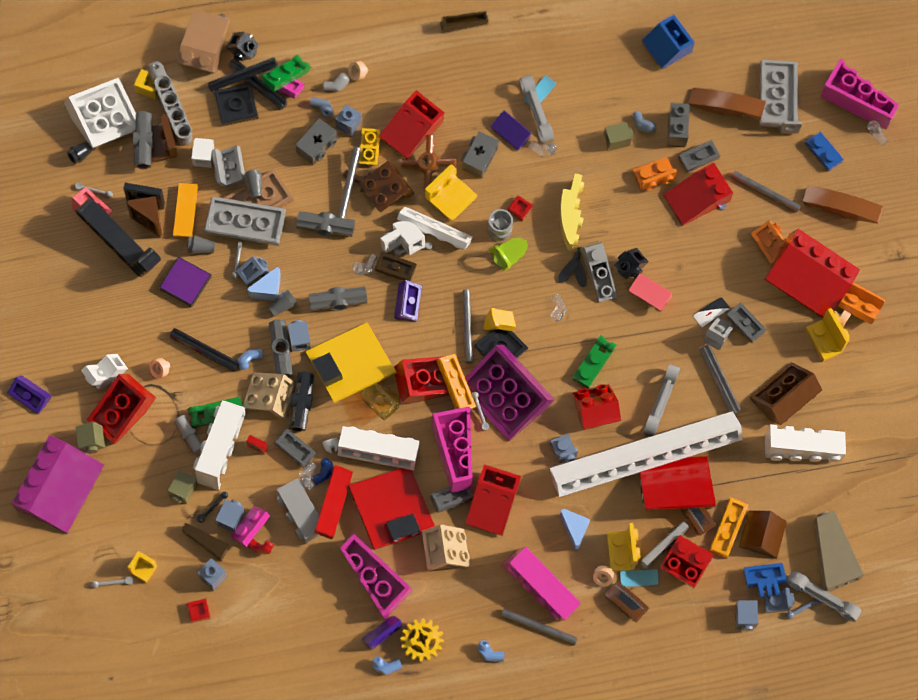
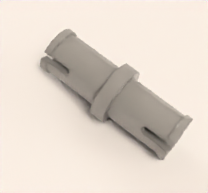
(188, 434)

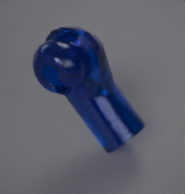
(325, 472)

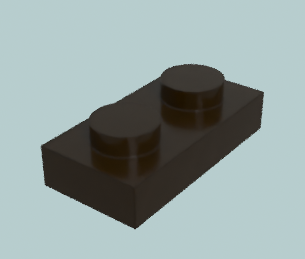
(395, 267)

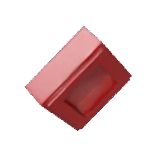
(520, 208)
(256, 444)
(198, 610)

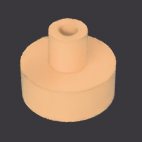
(357, 70)
(844, 317)
(159, 368)
(603, 575)

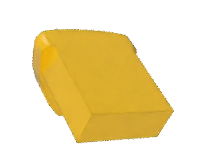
(499, 320)

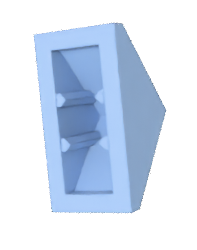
(267, 287)
(575, 526)

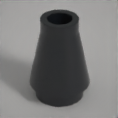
(79, 152)

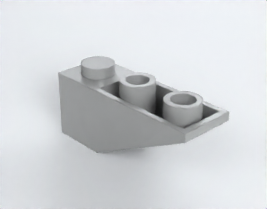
(598, 270)

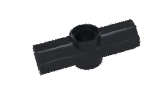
(301, 401)

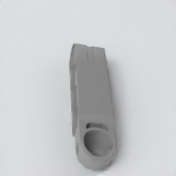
(159, 78)

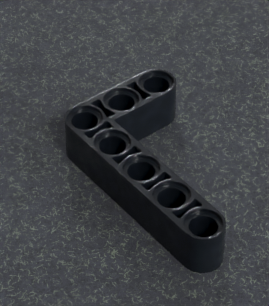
(117, 239)

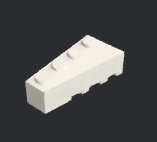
(218, 444)
(804, 444)

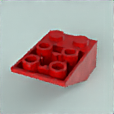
(411, 124)
(493, 500)

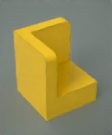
(145, 85)
(142, 567)

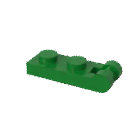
(286, 73)
(594, 362)
(208, 410)

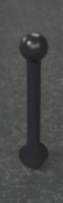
(200, 518)

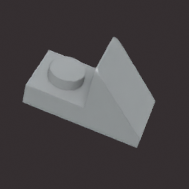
(718, 333)

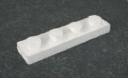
(436, 228)

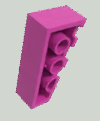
(858, 96)
(453, 441)
(377, 577)
(541, 583)

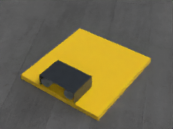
(350, 362)

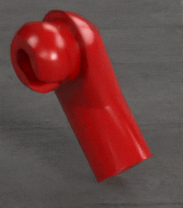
(259, 548)

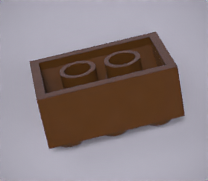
(786, 393)

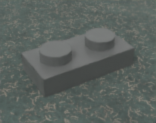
(699, 156)
(746, 322)

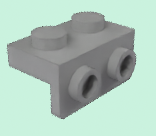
(228, 166)

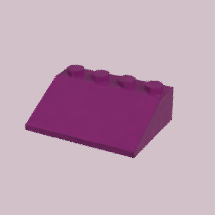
(507, 396)
(57, 484)

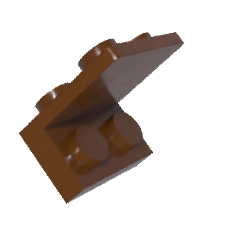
(164, 143)
(385, 186)

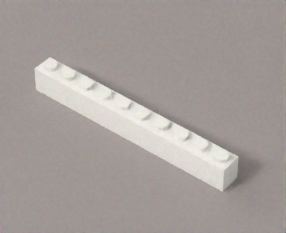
(646, 454)

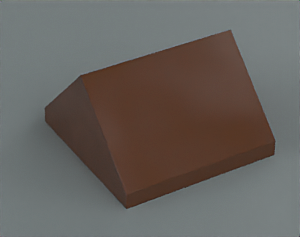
(146, 213)
(763, 533)

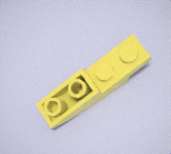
(569, 213)

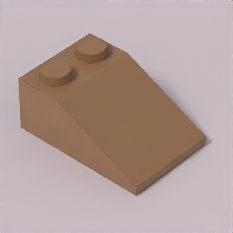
(203, 41)

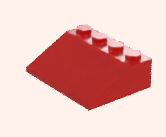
(811, 273)

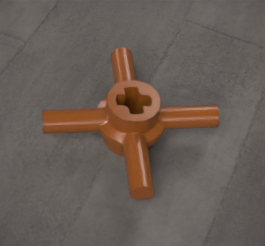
(424, 158)

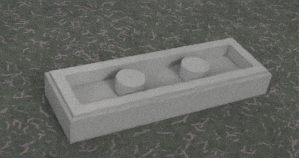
(663, 545)

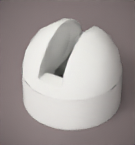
(331, 443)

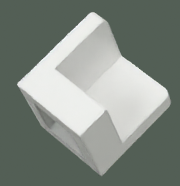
(202, 152)

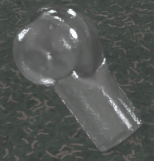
(876, 132)
(544, 150)
(364, 268)
(560, 308)
(305, 476)

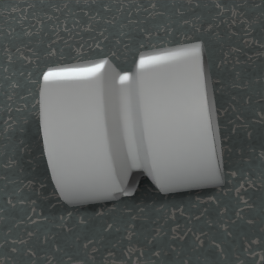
(500, 225)

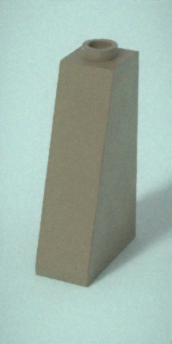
(835, 554)

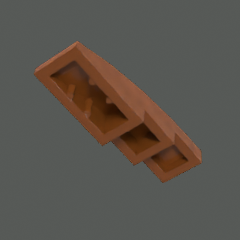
(726, 102)
(844, 204)

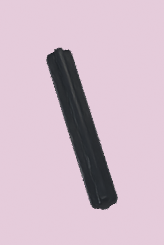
(242, 74)
(256, 82)
(204, 349)

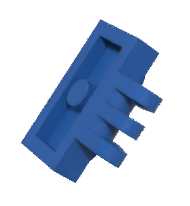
(765, 578)

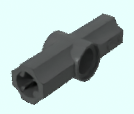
(143, 140)
(325, 224)
(338, 298)
(279, 338)

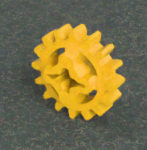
(414, 644)

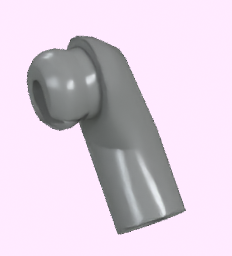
(340, 82)

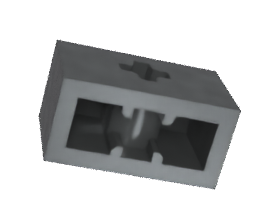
(678, 125)
(317, 133)
(479, 164)

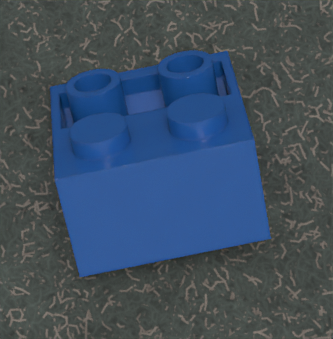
(668, 42)

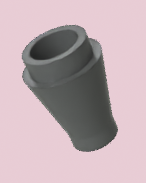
(254, 183)
(200, 245)
(282, 303)

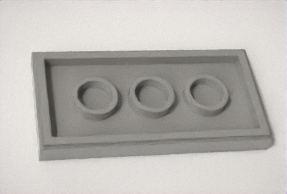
(779, 91)
(245, 221)

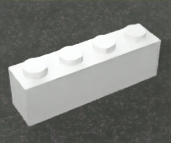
(378, 448)

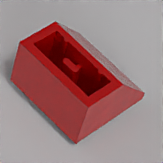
(597, 406)
(686, 561)

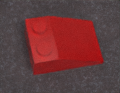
(699, 194)
(419, 380)
(121, 407)

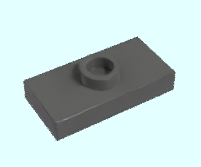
(295, 448)
(446, 500)

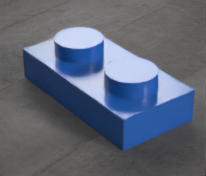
(824, 151)

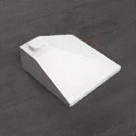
(102, 113)

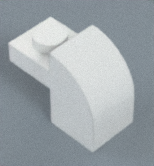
(403, 234)
(105, 371)

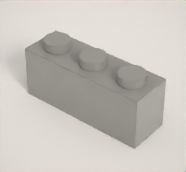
(299, 510)

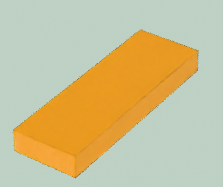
(185, 210)
(455, 382)
(728, 528)

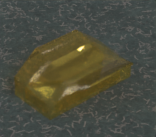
(381, 400)

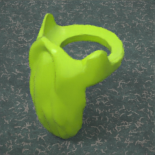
(509, 252)

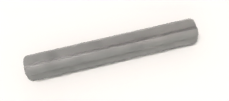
(720, 379)

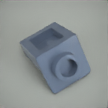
(253, 269)
(564, 449)
(779, 603)

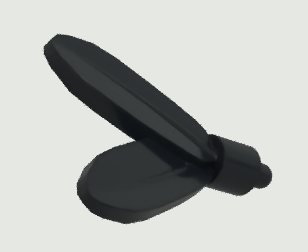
(576, 267)

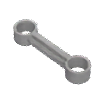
(544, 128)
(661, 400)
(845, 609)

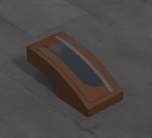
(699, 519)
(627, 601)

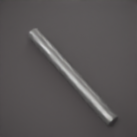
(349, 182)
(766, 191)
(467, 326)
(539, 626)

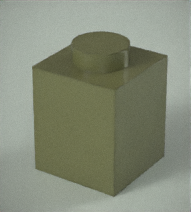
(618, 136)
(90, 437)
(182, 487)

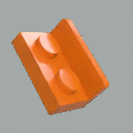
(654, 174)
(769, 239)
(862, 303)

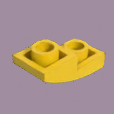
(369, 146)

